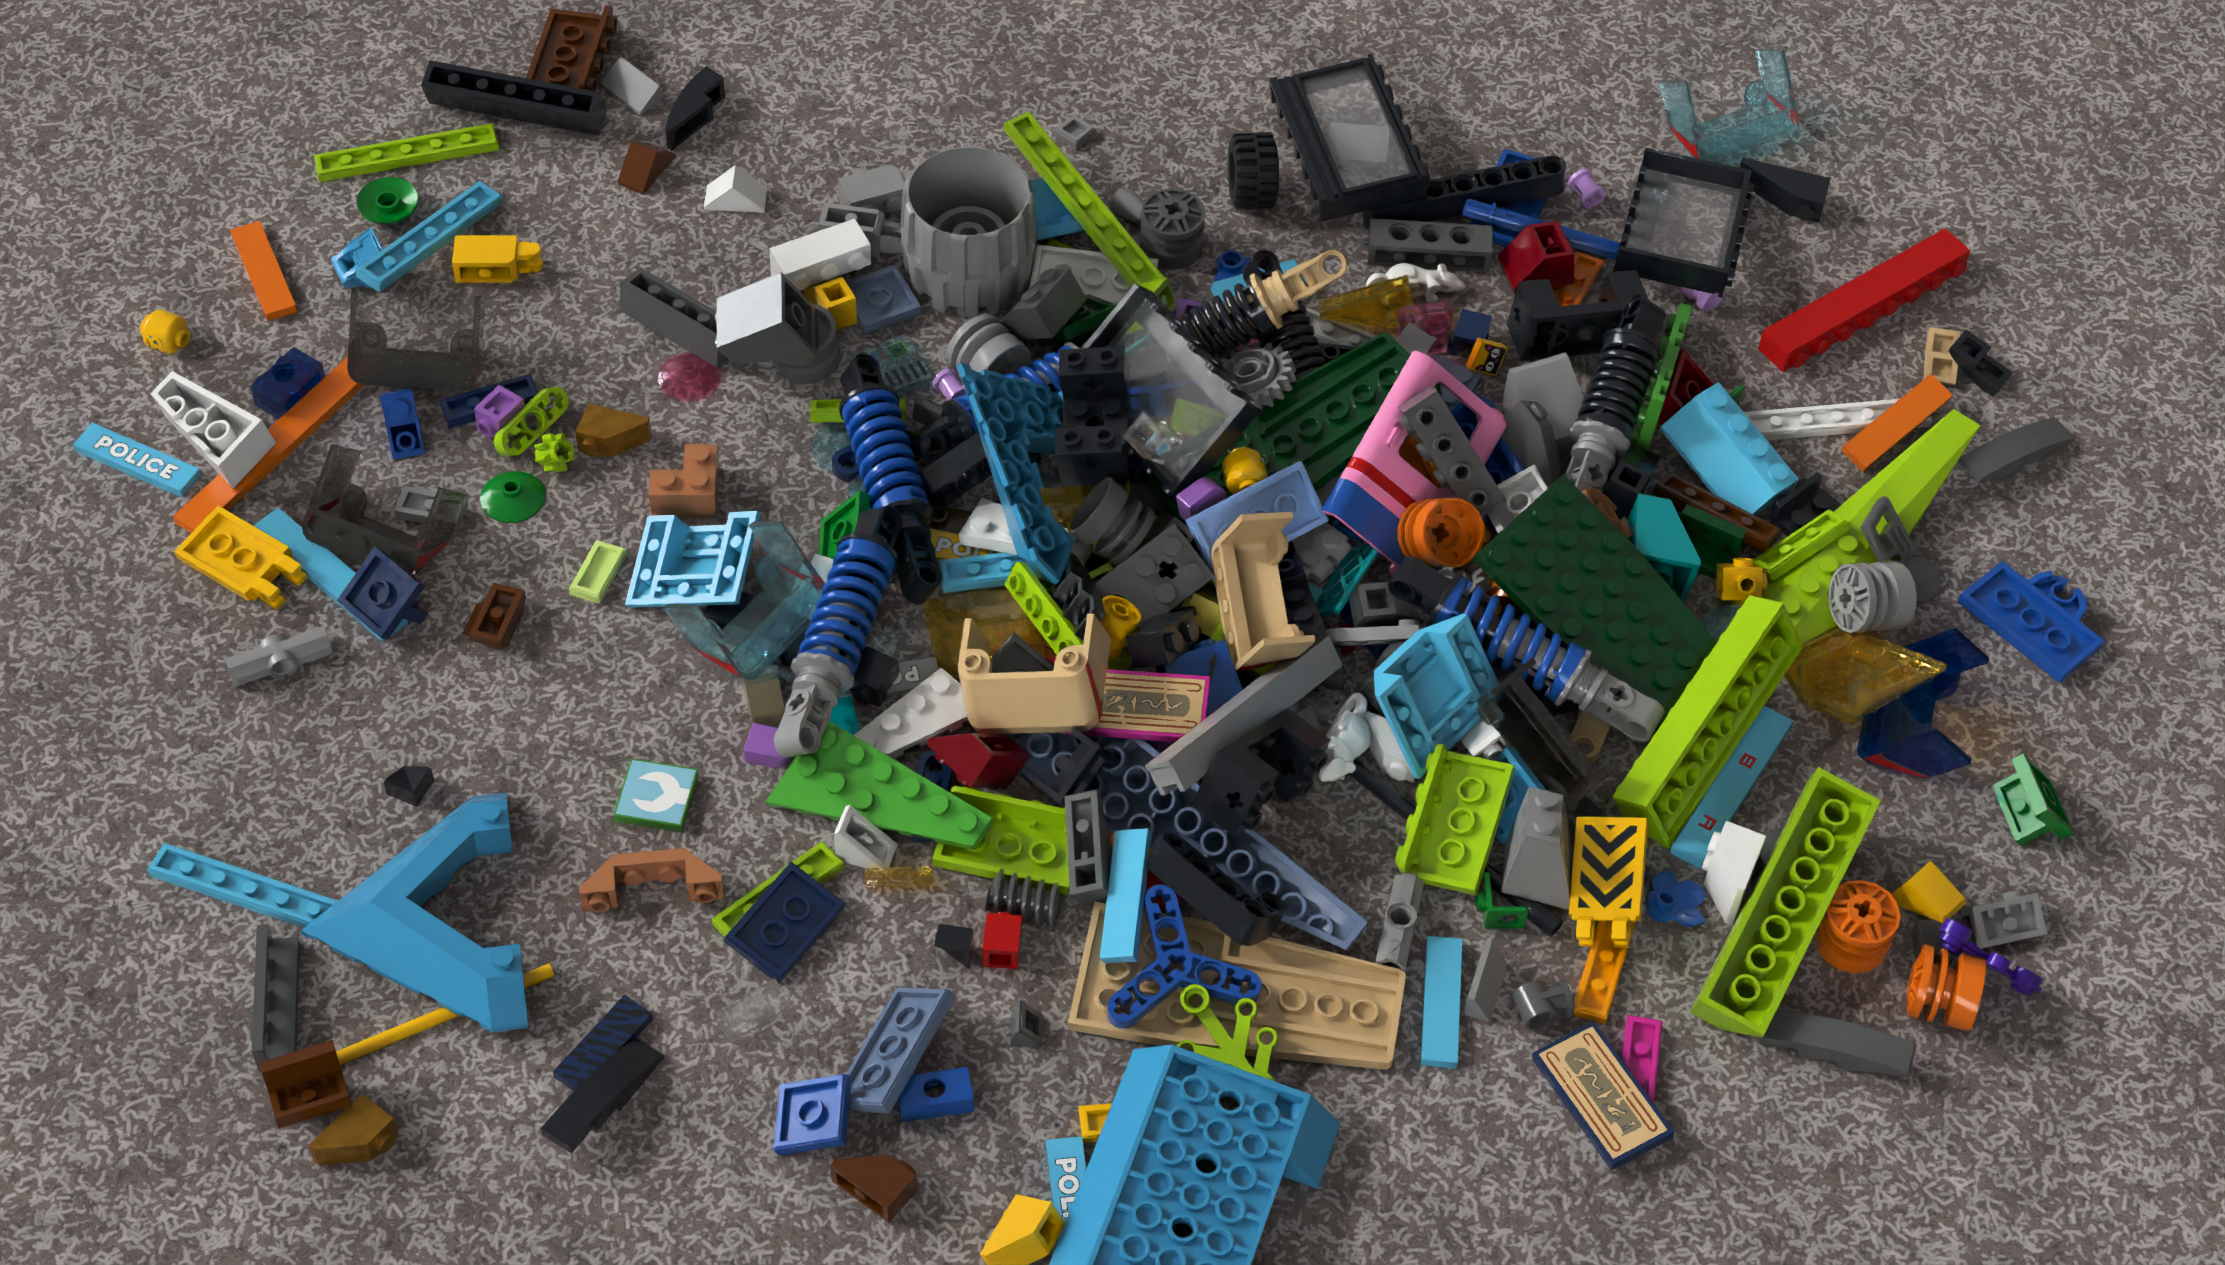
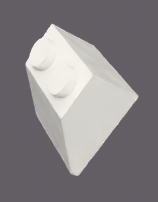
(1730, 867)

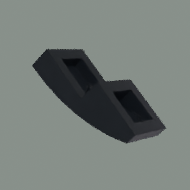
(1972, 358)

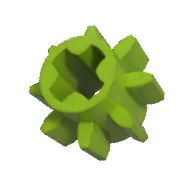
(554, 452)

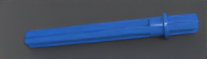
(1516, 221)

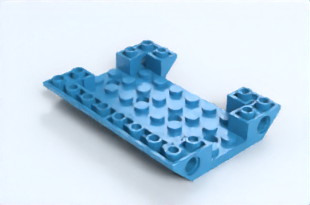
(1147, 1157)

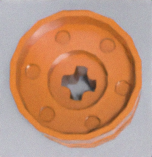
(1456, 531)
(1858, 927)
(1946, 987)

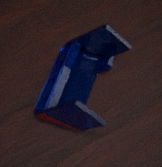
(1900, 733)

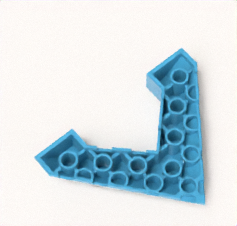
(1012, 421)
(401, 941)

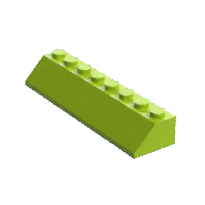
(1710, 719)
(1785, 906)

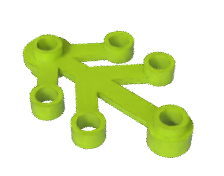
(1231, 1051)

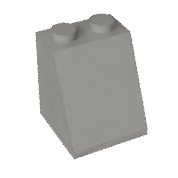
(1554, 387)
(1539, 851)

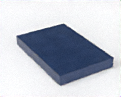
(784, 922)

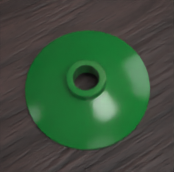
(387, 200)
(514, 505)

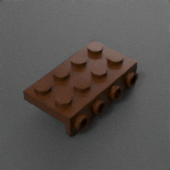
(573, 48)

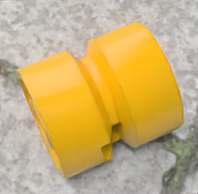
(1119, 620)

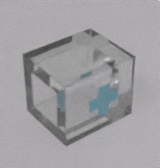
(1152, 438)

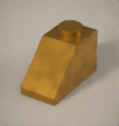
(611, 431)
(355, 1135)

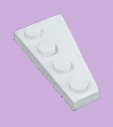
(990, 531)
(919, 715)

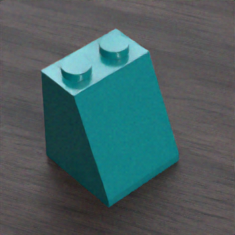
(1664, 542)

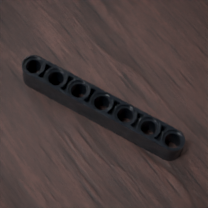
(1499, 184)

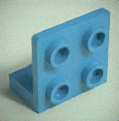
(1051, 214)

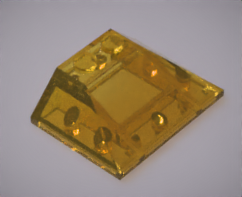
(992, 611)
(1856, 673)

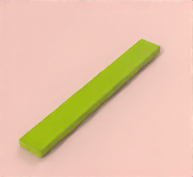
(1081, 200)

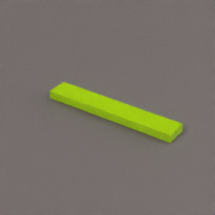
(406, 152)

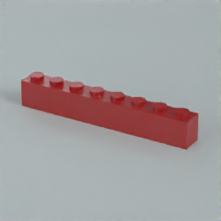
(1864, 300)

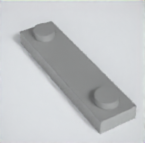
(1373, 635)

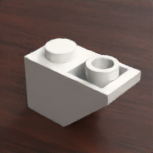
(1484, 741)

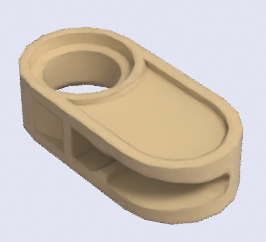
(1590, 731)

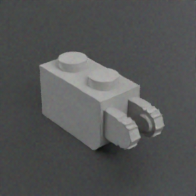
(874, 189)
(882, 234)

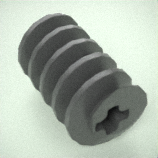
(1024, 899)

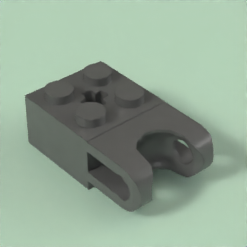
(1140, 582)

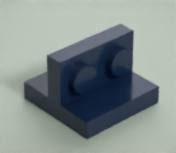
(383, 594)

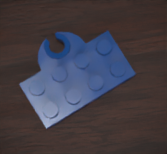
(2034, 618)

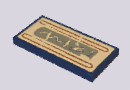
(1602, 1095)

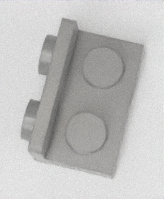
(2006, 920)

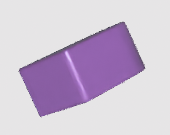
(1199, 497)
(761, 749)

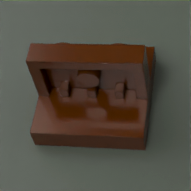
(305, 1084)

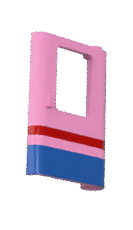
(1379, 481)

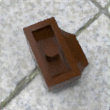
(496, 617)

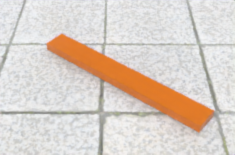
(288, 434)

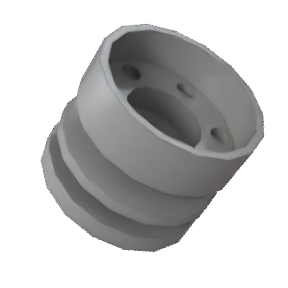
(987, 346)
(1872, 597)

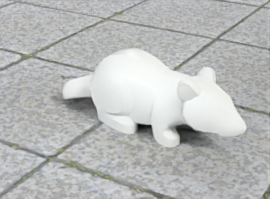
(1422, 281)
(1349, 739)

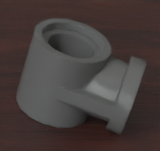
(1541, 1004)

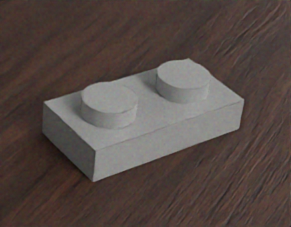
(416, 503)

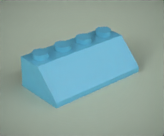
(1729, 451)

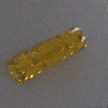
(898, 877)

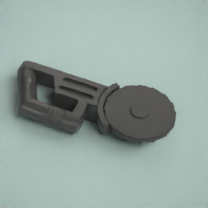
(1895, 544)

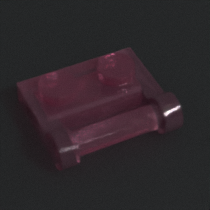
(1432, 319)

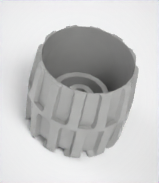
(968, 230)

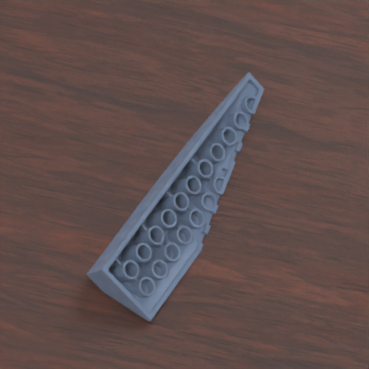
(1251, 860)

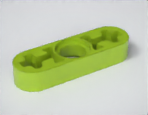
(518, 424)

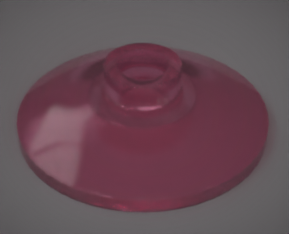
(688, 385)

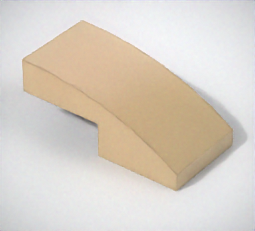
(1937, 358)

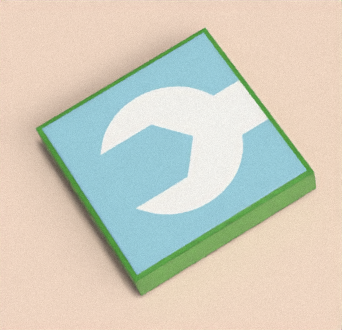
(656, 795)

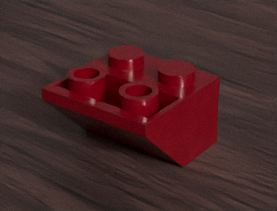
(1539, 254)
(980, 758)

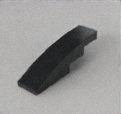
(1077, 595)
(601, 1094)

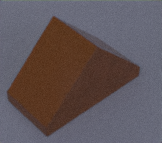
(643, 166)

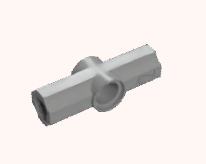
(278, 656)
(1402, 909)

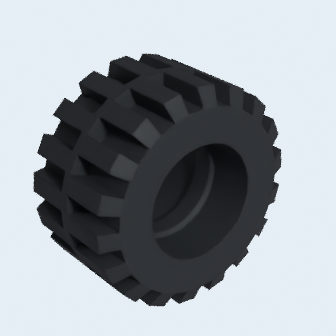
(1253, 170)

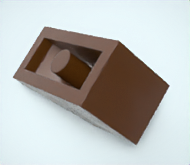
(876, 1182)

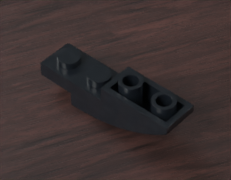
(1297, 595)

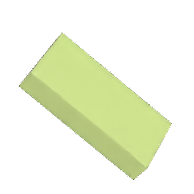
(597, 571)

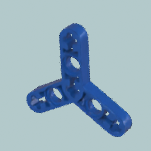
(1177, 952)

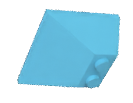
(692, 562)
(1433, 688)

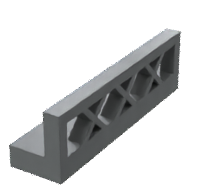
(275, 996)

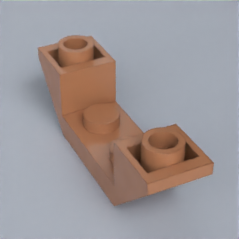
(668, 865)

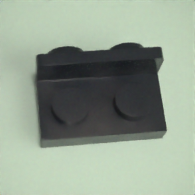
(1802, 505)

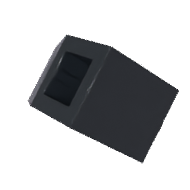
(1630, 478)

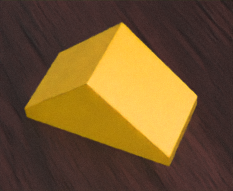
(1929, 894)

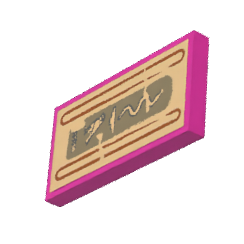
(1151, 705)

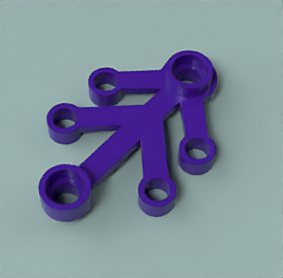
(1955, 939)

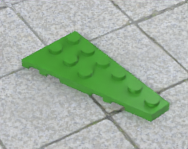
(1663, 371)
(880, 789)

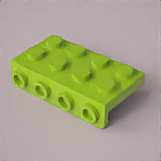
(1046, 614)
(1455, 820)
(1023, 840)

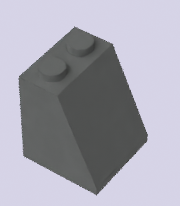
(765, 323)

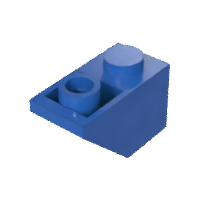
(402, 423)

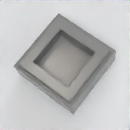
(1074, 132)

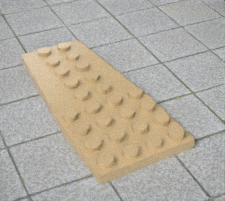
(1314, 999)

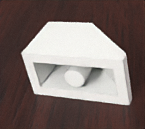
(1386, 749)

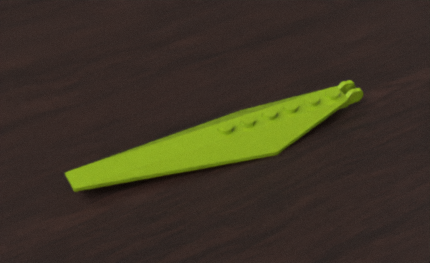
(1909, 484)

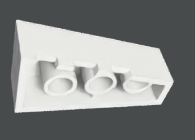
(216, 428)

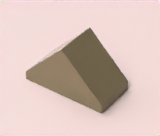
(764, 699)

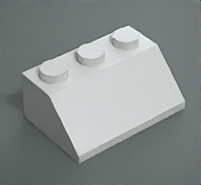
(822, 255)

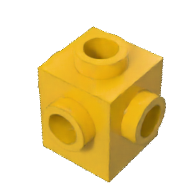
(1732, 574)

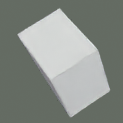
(736, 193)
(861, 842)

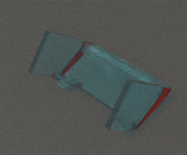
(1765, 121)
(769, 620)

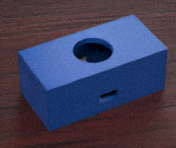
(956, 1099)

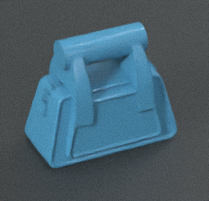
(354, 255)

